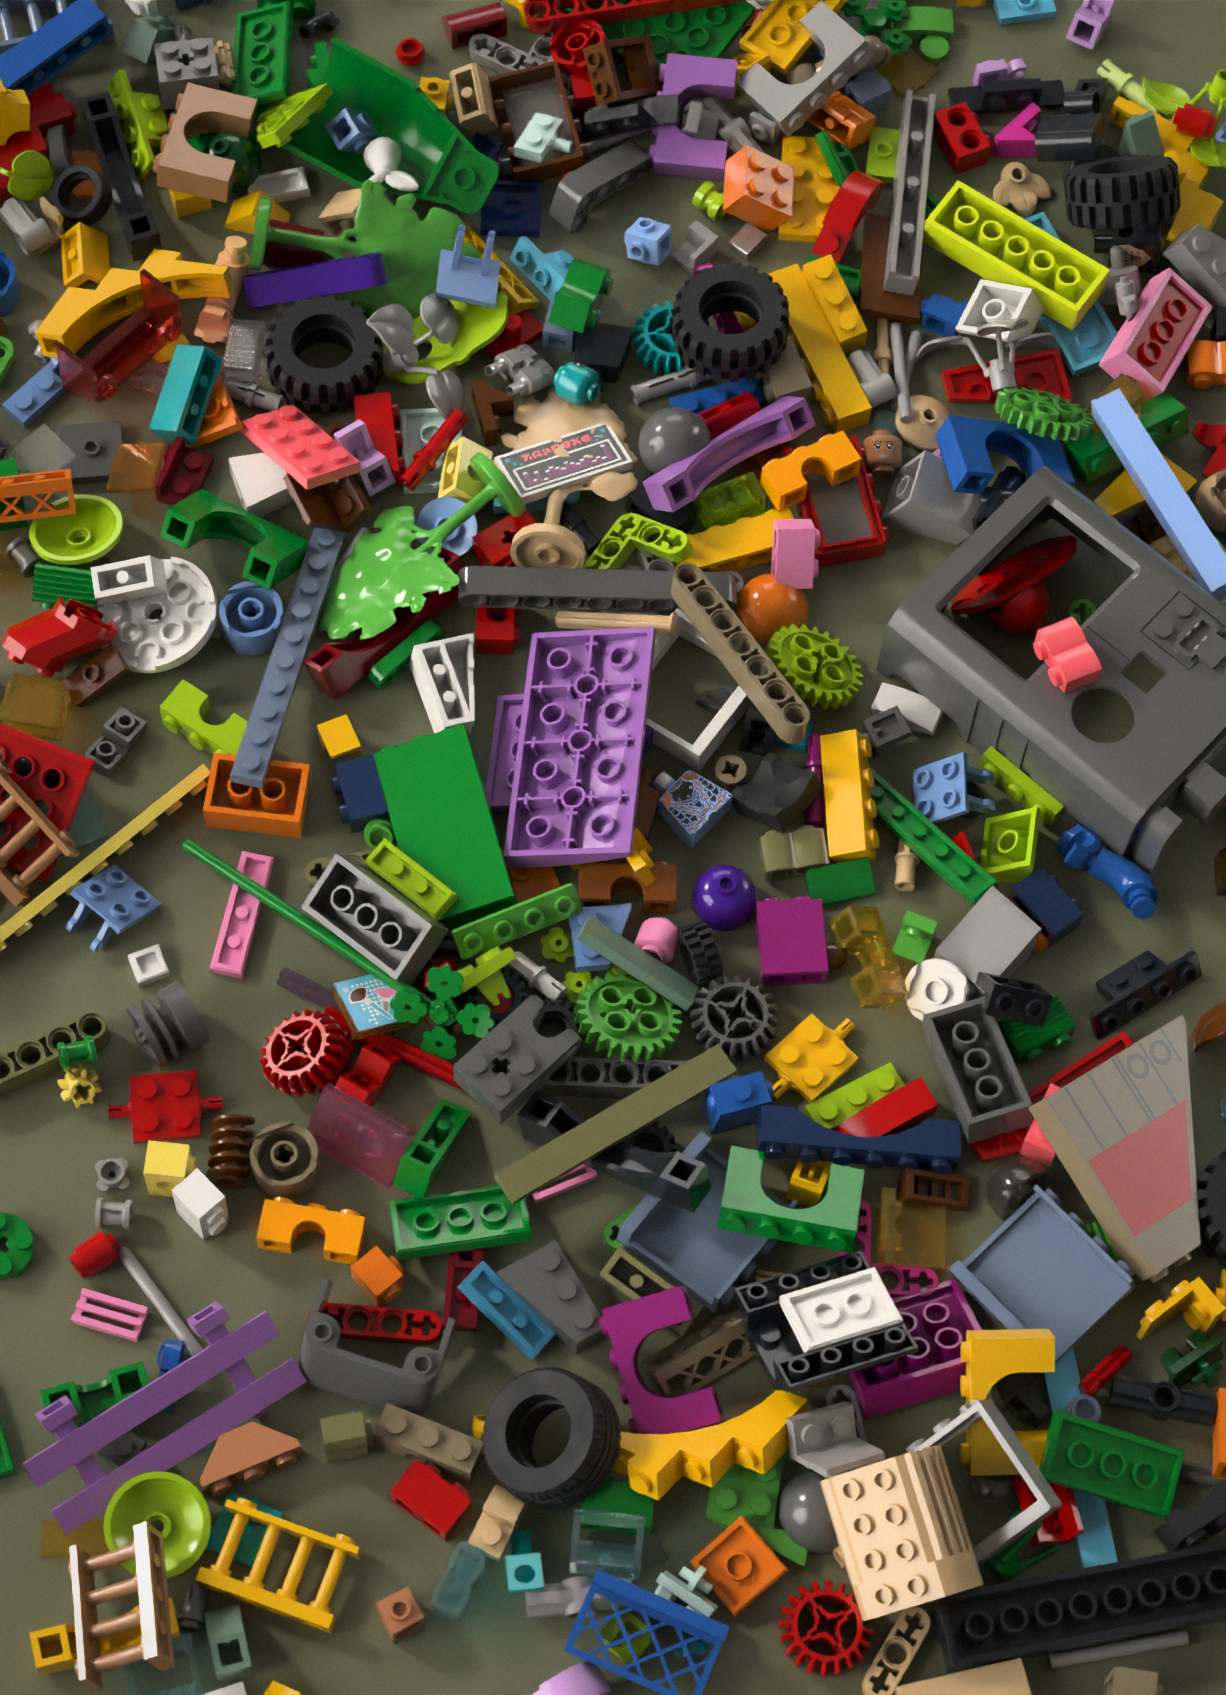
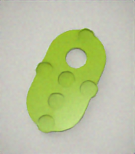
(477, 329)

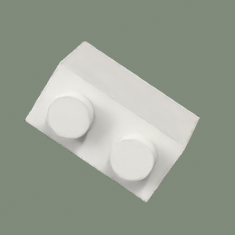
(129, 579)
(201, 1205)

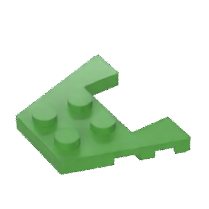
(754, 1497)

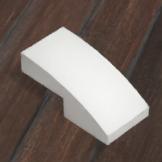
(916, 709)

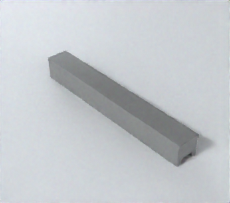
(909, 194)

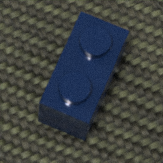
(360, 792)
(1047, 905)

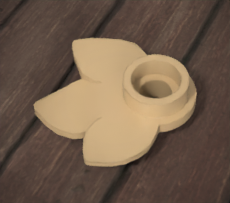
(1020, 192)

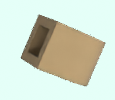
(498, 1522)

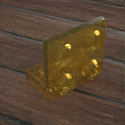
(910, 1233)

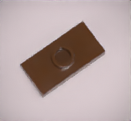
(96, 675)

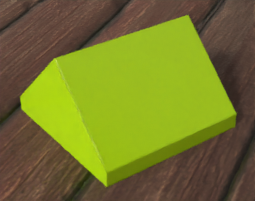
(1010, 845)

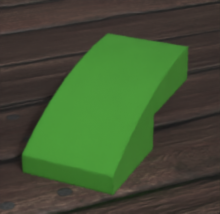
(927, 22)

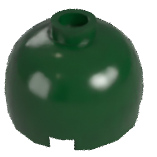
(240, 149)

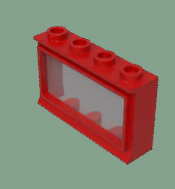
(844, 515)

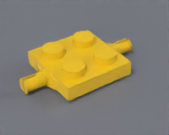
(811, 1058)

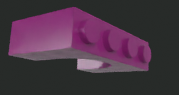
(628, 1328)

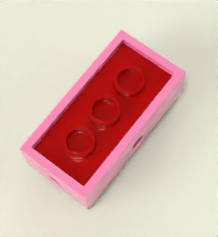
(1158, 334)

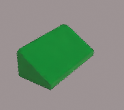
(841, 881)

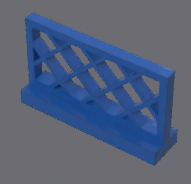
(657, 1608)

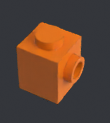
(378, 1276)

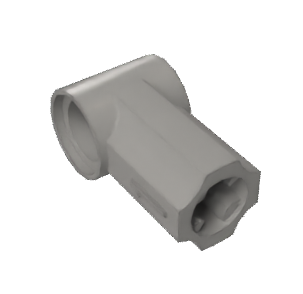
(29, 231)
(875, 384)

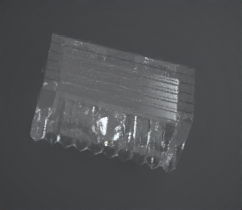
(245, 351)

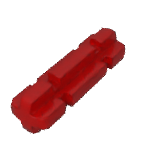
(1105, 1370)

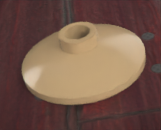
(921, 431)

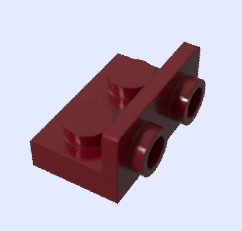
(182, 472)

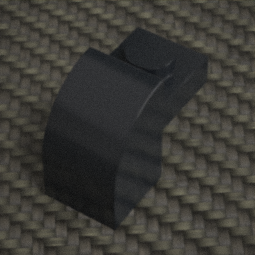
(1014, 1391)

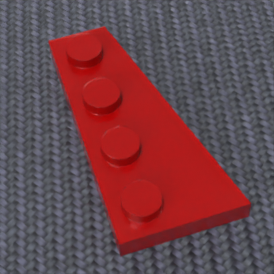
(1033, 370)

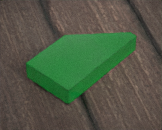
(837, 157)

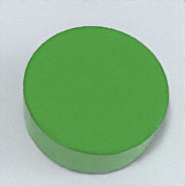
(934, 49)

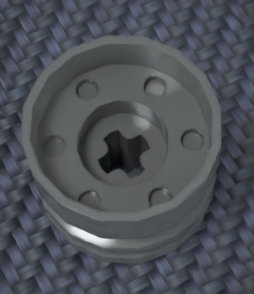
(167, 1025)

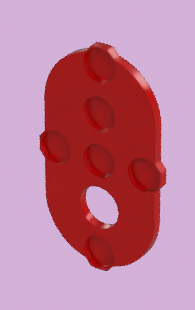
(1014, 575)

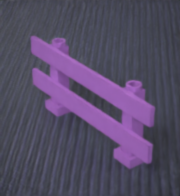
(224, 1353)

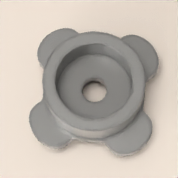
(105, 1167)

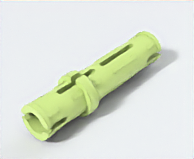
(1126, 85)

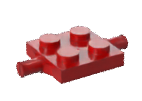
(165, 1106)

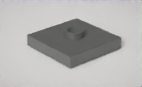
(94, 447)

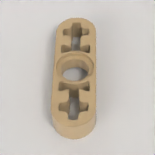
(917, 1637)

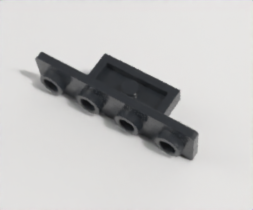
(1009, 95)
(629, 116)
(1139, 987)

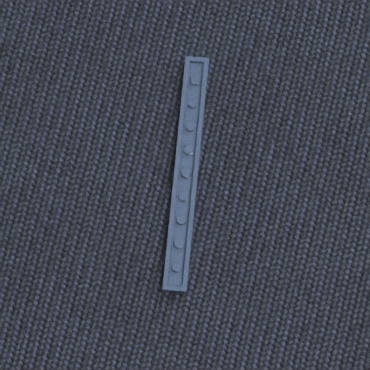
(287, 658)

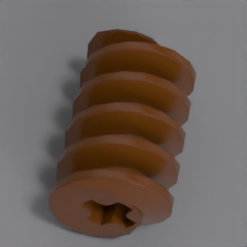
(227, 1150)

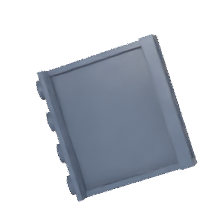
(689, 1245)
(1045, 1273)

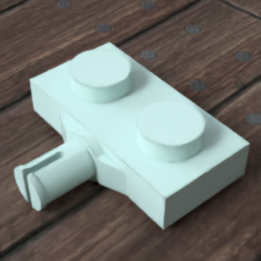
(541, 138)

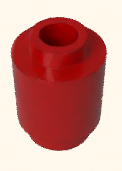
(1195, 121)
(95, 1254)

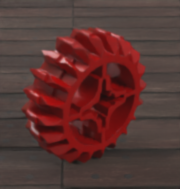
(291, 1069)
(817, 1615)

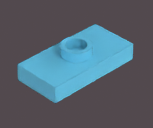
(1023, 10)

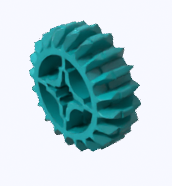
(657, 347)

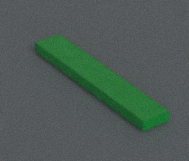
(930, 842)

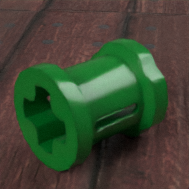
(77, 1053)

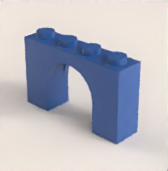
(966, 443)

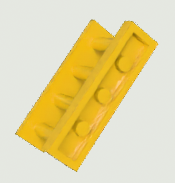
(284, 1600)

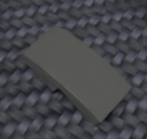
(116, 742)

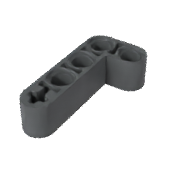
(597, 182)

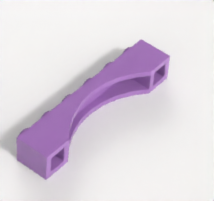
(767, 428)

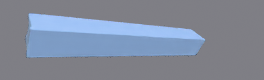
(1162, 491)

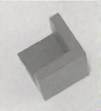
(698, 249)

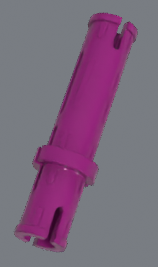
(814, 812)

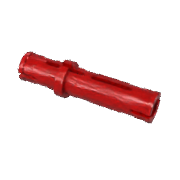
(426, 458)

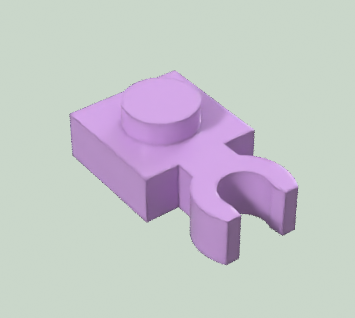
(998, 71)

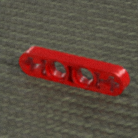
(376, 1317)

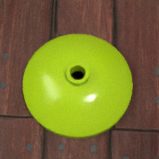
(78, 536)
(163, 1499)

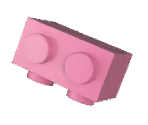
(794, 552)

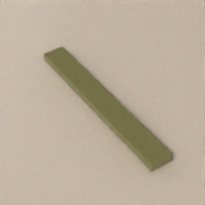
(614, 1124)

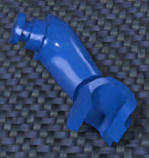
(1117, 872)

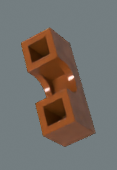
(601, 880)

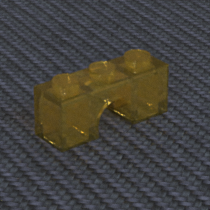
(863, 933)

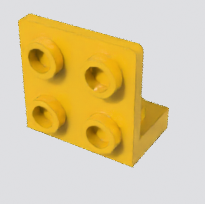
(1196, 1301)

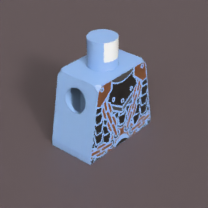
(691, 805)

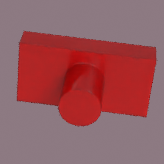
(519, 330)

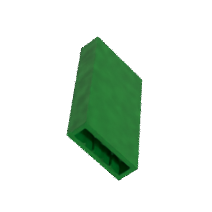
(447, 821)

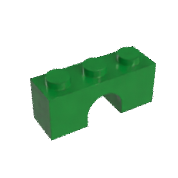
(100, 1396)

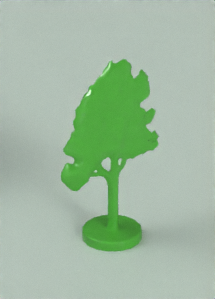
(407, 245)
(391, 574)

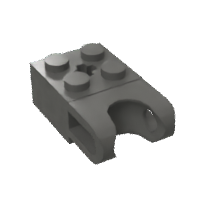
(518, 1051)

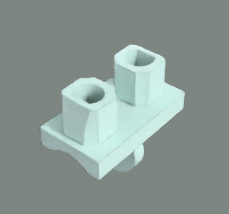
(672, 1587)

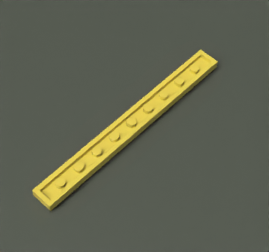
(96, 860)

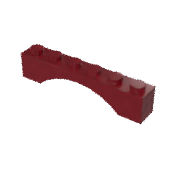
(342, 664)

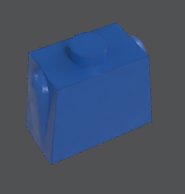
(736, 1102)

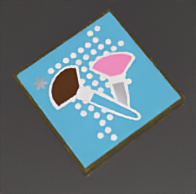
(366, 1005)

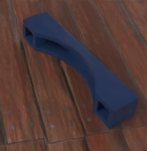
(791, 1134)

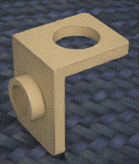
(54, 220)

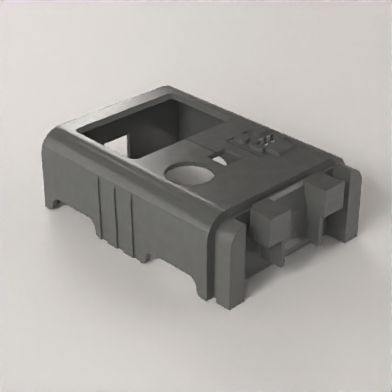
(1157, 612)

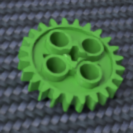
(1044, 414)
(627, 1018)

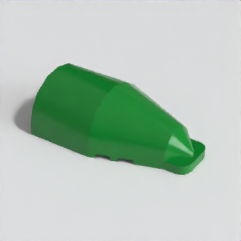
(431, 145)

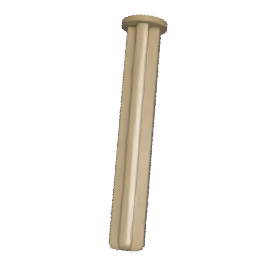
(606, 620)

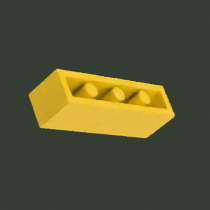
(736, 544)
(848, 796)

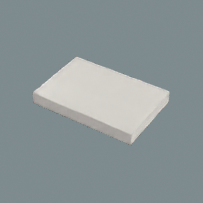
(839, 1309)

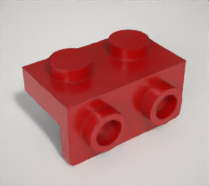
(1062, 1524)

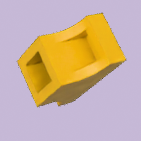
(13, 112)

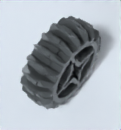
(746, 1023)

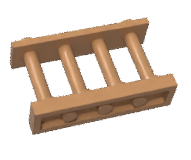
(16, 886)
(151, 1614)

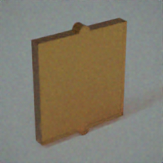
(136, 467)

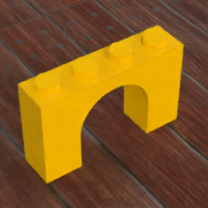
(988, 1359)

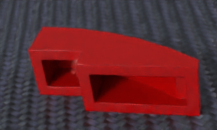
(892, 1112)

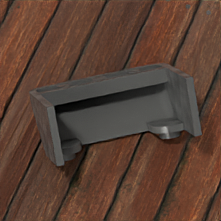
(363, 1377)

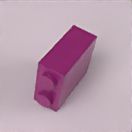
(791, 941)

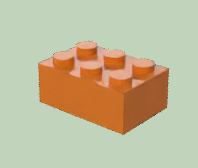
(273, 810)

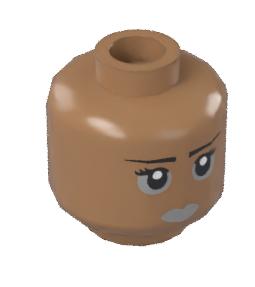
(883, 453)

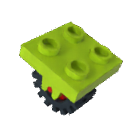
(493, 985)

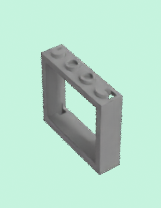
(1047, 1499)

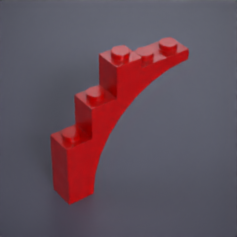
(45, 112)

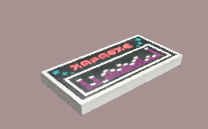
(538, 471)

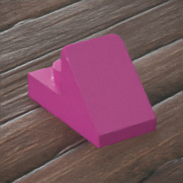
(1018, 137)

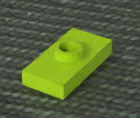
(882, 154)

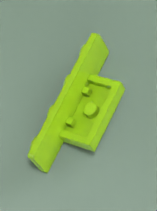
(140, 121)

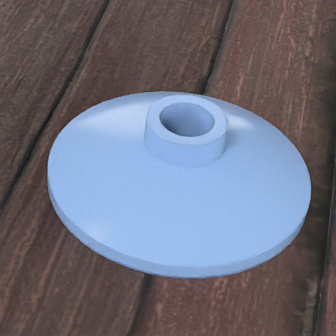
(438, 512)

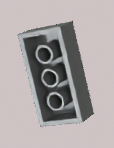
(374, 918)
(977, 1070)

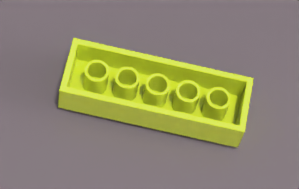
(1015, 253)

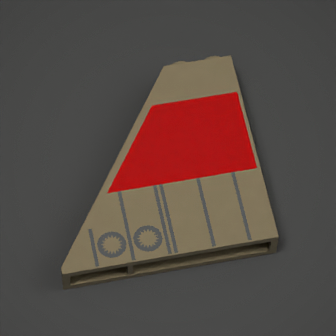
(1131, 1149)

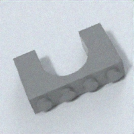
(793, 103)

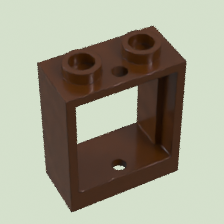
(640, 65)

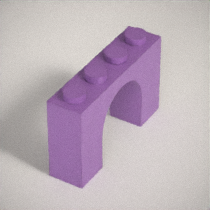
(692, 78)

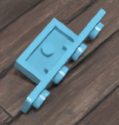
(543, 270)

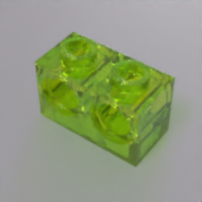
(730, 501)

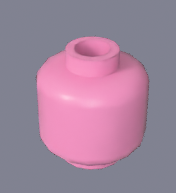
(658, 938)

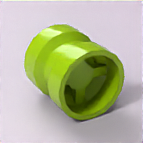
(710, 200)

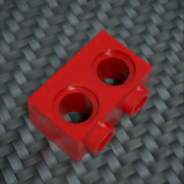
(957, 131)

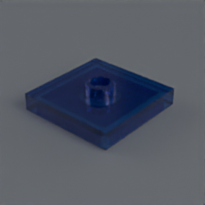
(513, 209)

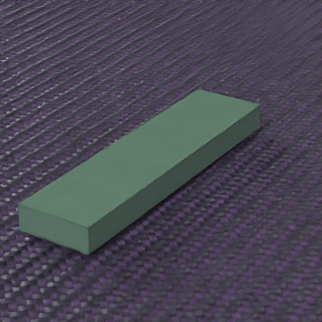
(637, 963)

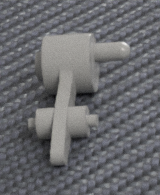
(1123, 284)

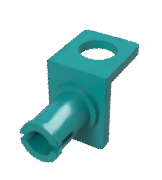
(523, 1566)

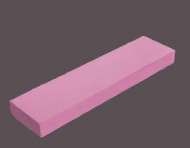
(241, 918)

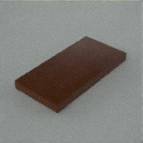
(872, 298)

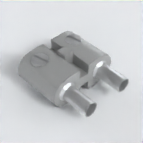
(522, 367)

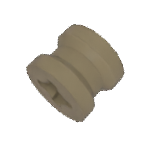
(726, 779)

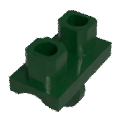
(1197, 1365)

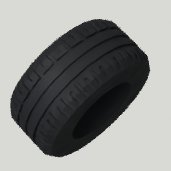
(513, 1424)

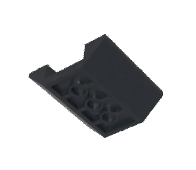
(778, 1347)

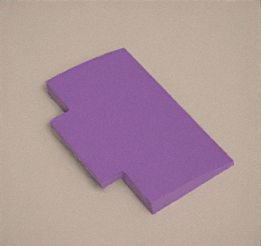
(573, 747)

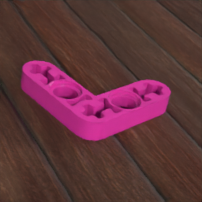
(897, 1271)

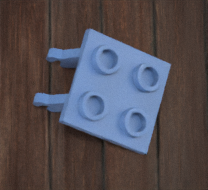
(467, 277)
(942, 788)
(113, 898)

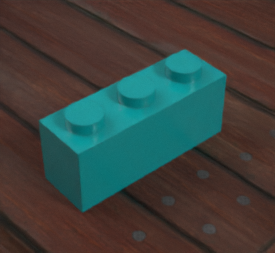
(185, 393)

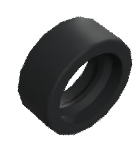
(68, 181)

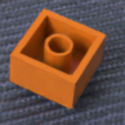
(758, 188)

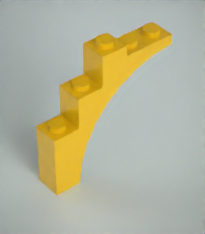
(1196, 205)
(86, 312)
(706, 1454)

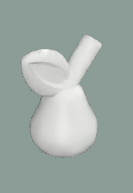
(383, 158)

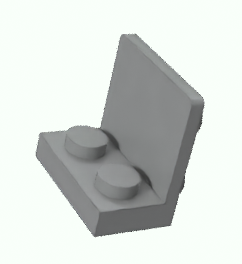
(828, 1441)

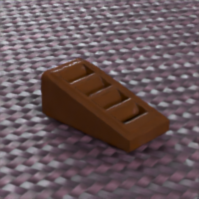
(906, 1192)

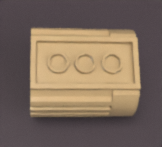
(901, 1532)

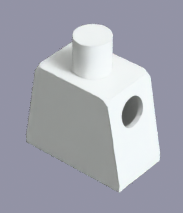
(259, 483)

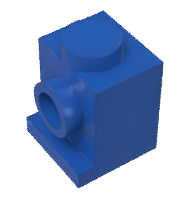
(941, 315)

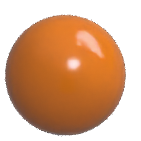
(769, 606)

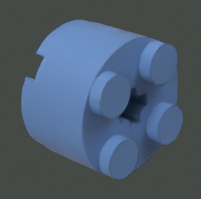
(251, 618)

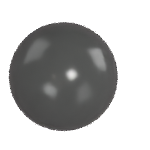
(671, 437)
(806, 1514)

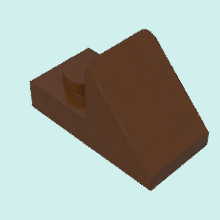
(489, 407)

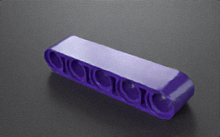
(315, 279)

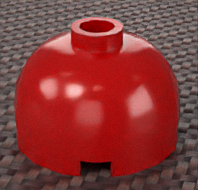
(568, 44)
(1024, 610)

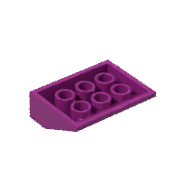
(937, 1327)

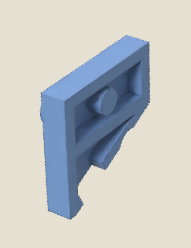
(610, 915)

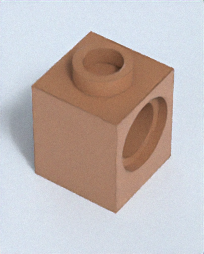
(400, 1614)

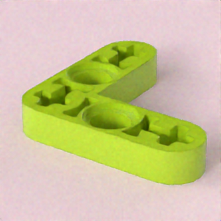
(635, 531)

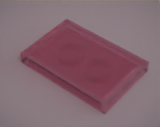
(359, 1135)

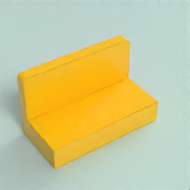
(84, 255)

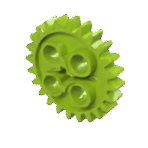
(806, 654)

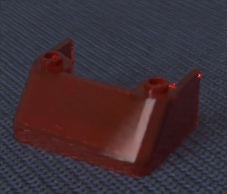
(126, 348)

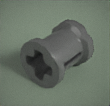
(23, 555)

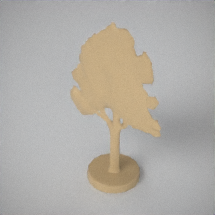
(547, 542)

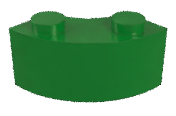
(580, 296)

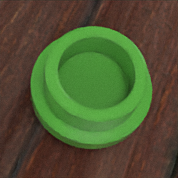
(377, 830)

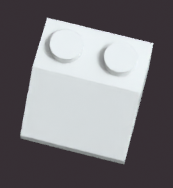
(998, 303)

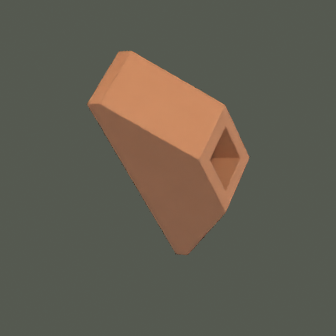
(245, 1455)

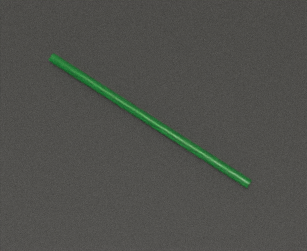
(295, 916)

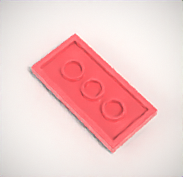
(300, 446)

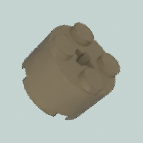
(301, 1151)

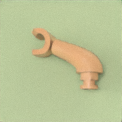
(216, 314)

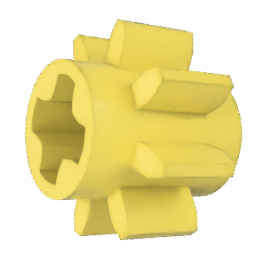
(83, 1094)

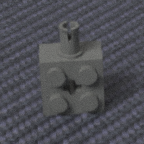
(183, 63)

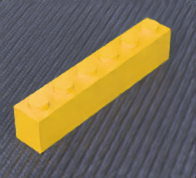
(828, 369)

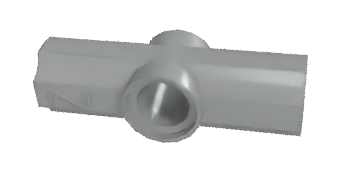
(730, 129)
(565, 1599)

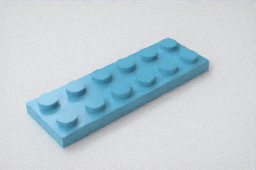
(1093, 335)

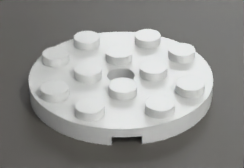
(184, 625)

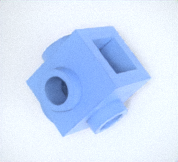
(648, 241)

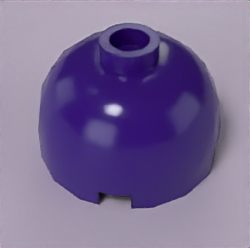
(724, 897)

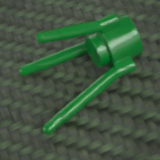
(1005, 1562)

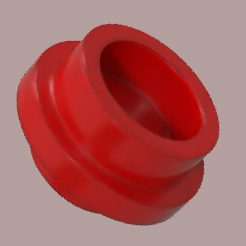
(410, 52)

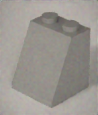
(926, 504)
(990, 940)

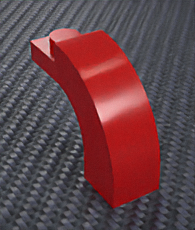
(847, 209)

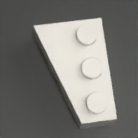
(445, 681)

